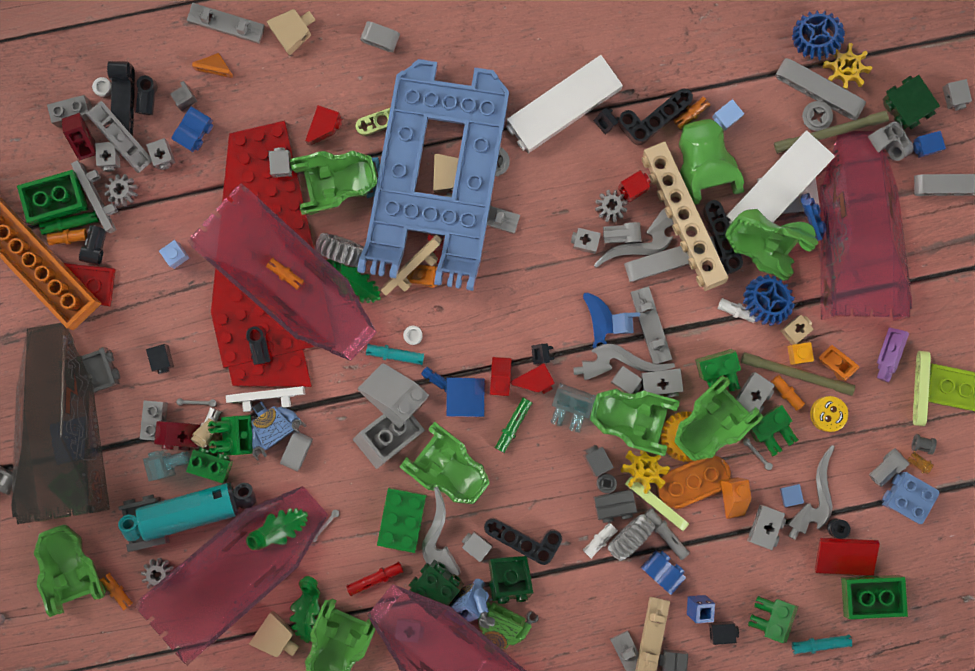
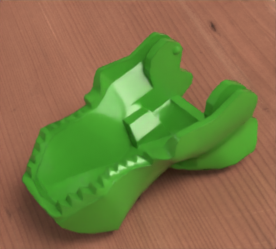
(706, 159)
(334, 178)
(768, 242)
(633, 417)
(714, 422)
(449, 467)
(64, 569)
(337, 640)

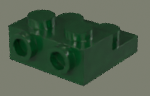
(510, 579)

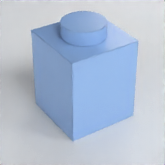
(728, 115)
(174, 254)

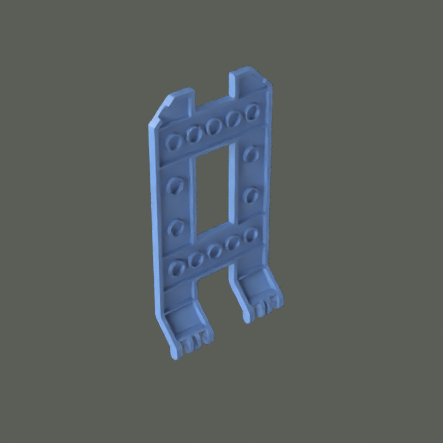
(457, 217)

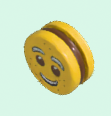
(829, 414)

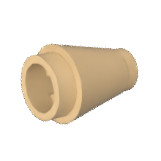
(202, 436)

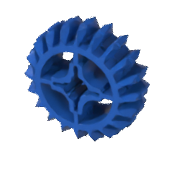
(815, 28)
(762, 302)

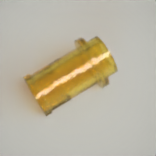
(921, 463)

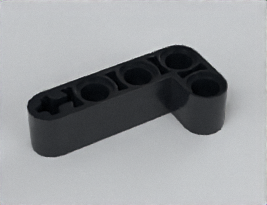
(122, 92)
(658, 114)
(719, 237)
(520, 538)

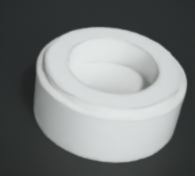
(102, 87)
(413, 335)

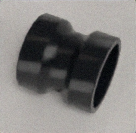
(836, 525)

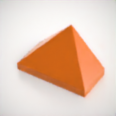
(213, 65)

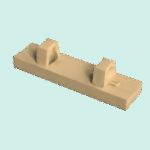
(425, 253)
(652, 634)

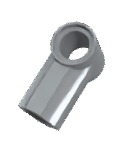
(626, 233)
(892, 465)

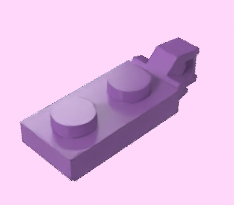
(891, 353)

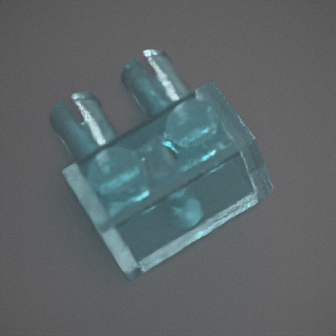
(573, 401)
(162, 465)

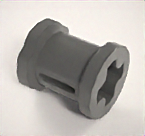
(923, 444)

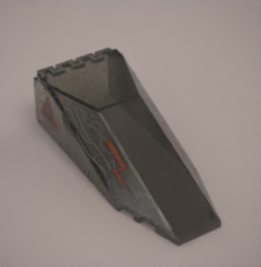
(55, 432)

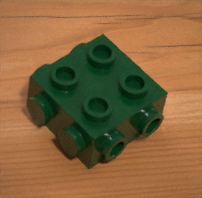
(910, 102)
(436, 583)

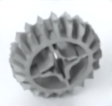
(339, 249)
(631, 537)

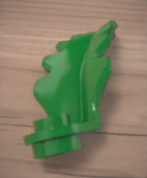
(358, 282)
(276, 529)
(306, 608)

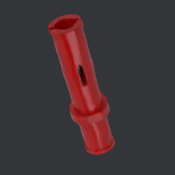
(383, 574)

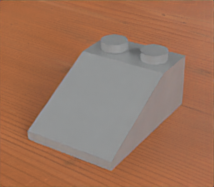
(393, 394)
(384, 439)

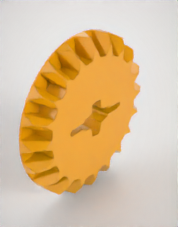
(668, 436)

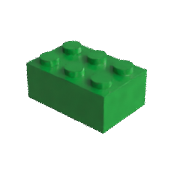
(52, 197)
(401, 520)
(874, 597)

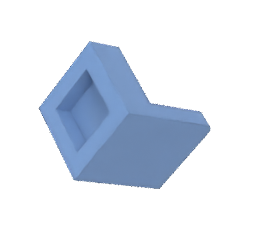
(623, 322)

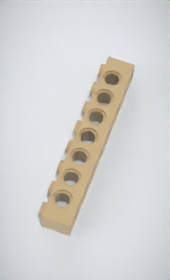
(662, 155)

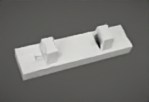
(247, 398)

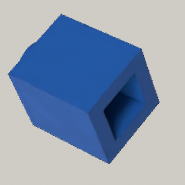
(929, 144)
(700, 609)

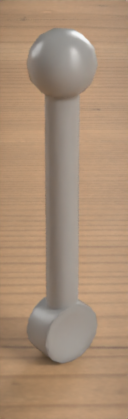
(212, 403)
(768, 466)
(335, 513)

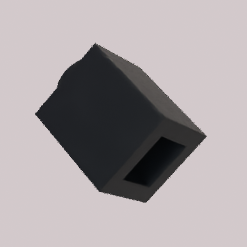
(160, 358)
(723, 632)

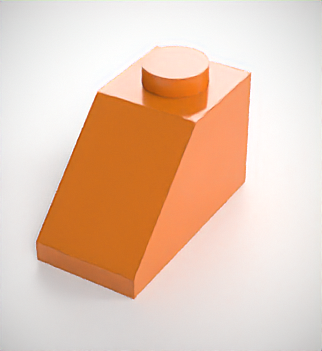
(736, 496)

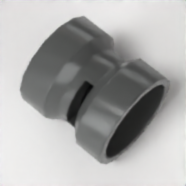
(606, 483)

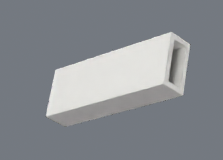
(563, 104)
(785, 179)

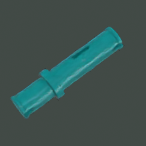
(394, 354)
(813, 645)

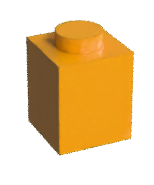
(800, 353)

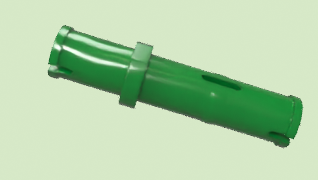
(69, 222)
(513, 425)

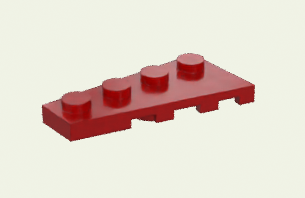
(281, 371)

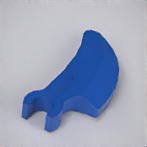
(600, 316)

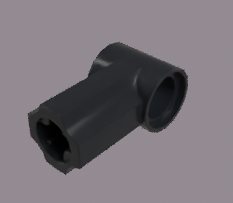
(145, 98)
(92, 250)
(259, 347)

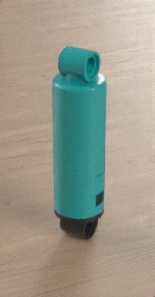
(187, 511)

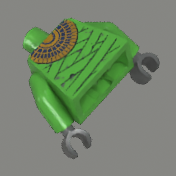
(508, 626)

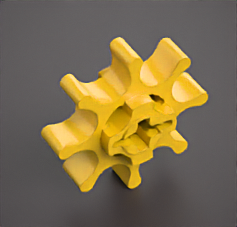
(848, 74)
(645, 470)

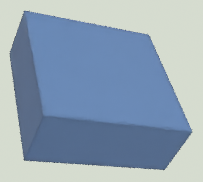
(791, 495)

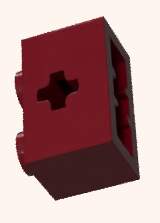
(79, 136)
(175, 434)

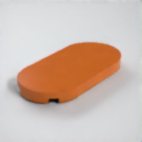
(693, 482)

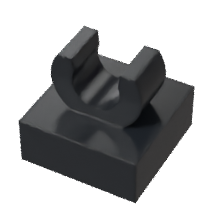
(606, 120)
(540, 353)

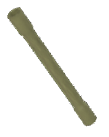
(871, 120)
(837, 385)

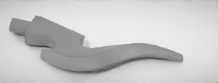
(658, 244)
(608, 351)
(823, 512)
(429, 547)

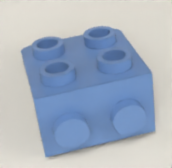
(910, 497)

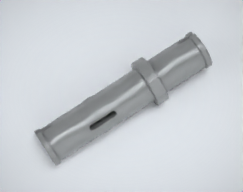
(667, 535)

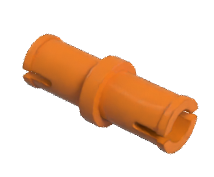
(691, 112)
(67, 237)
(284, 273)
(787, 392)
(116, 591)

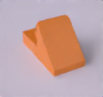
(423, 276)
(839, 363)

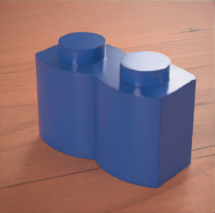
(192, 129)
(663, 571)

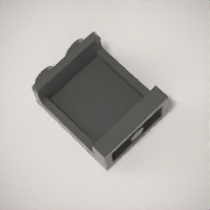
(101, 368)
(129, 508)

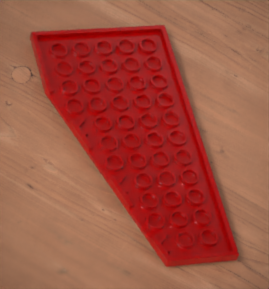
(230, 307)

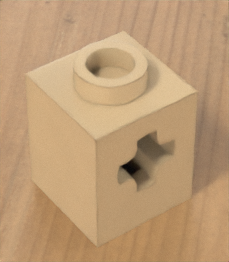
(790, 333)

